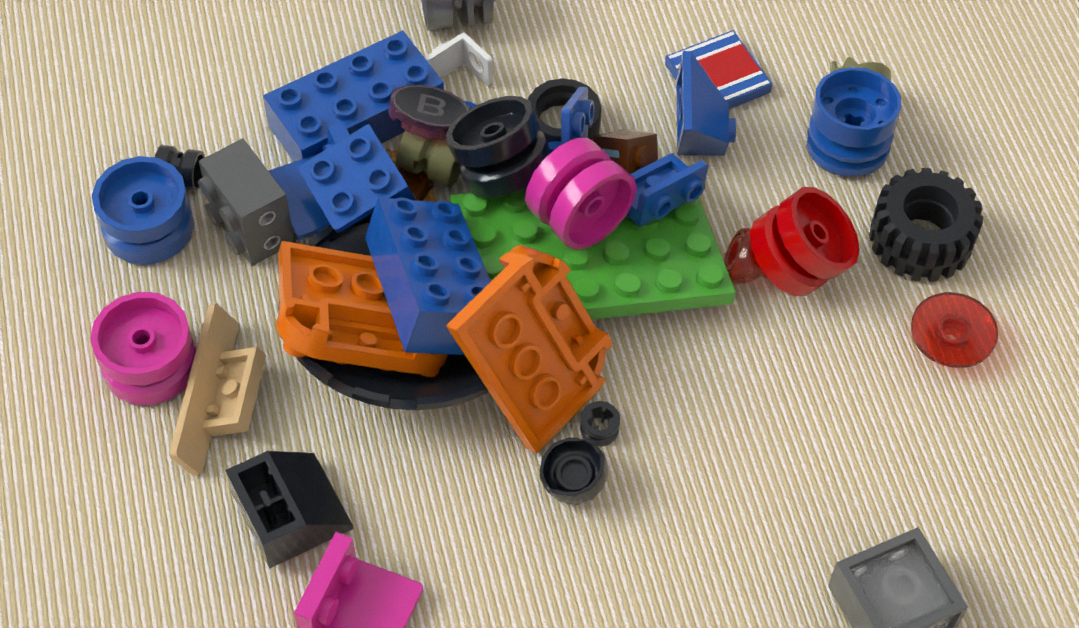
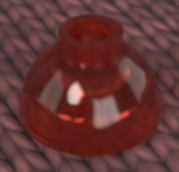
(740, 259)

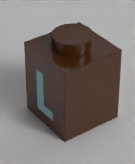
(629, 148)

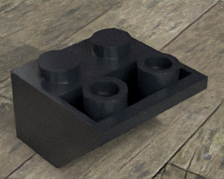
(287, 503)

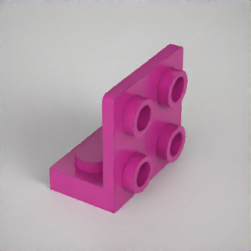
(355, 593)

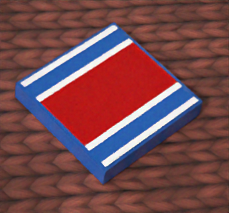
(728, 66)

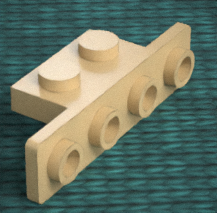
(218, 390)

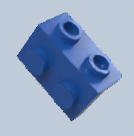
(665, 187)

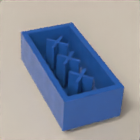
(349, 92)
(425, 269)

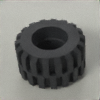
(931, 199)

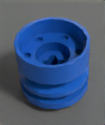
(853, 121)

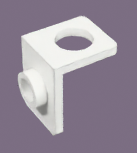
(458, 52)

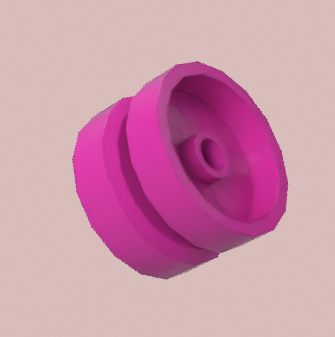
(580, 193)
(143, 348)

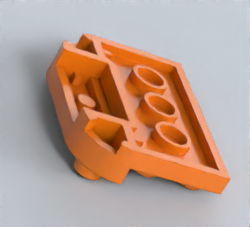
(340, 313)
(533, 344)

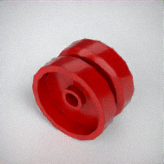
(804, 241)

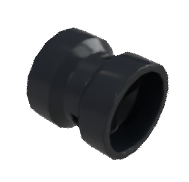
(185, 163)

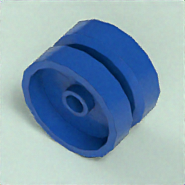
(143, 210)

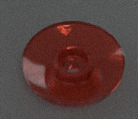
(957, 316)

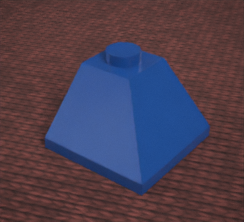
(701, 112)

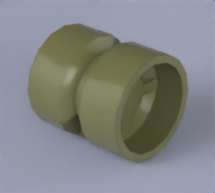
(428, 155)

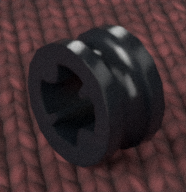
(604, 411)

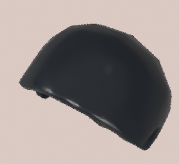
(574, 470)

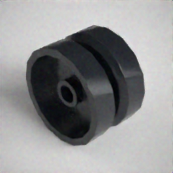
(498, 146)

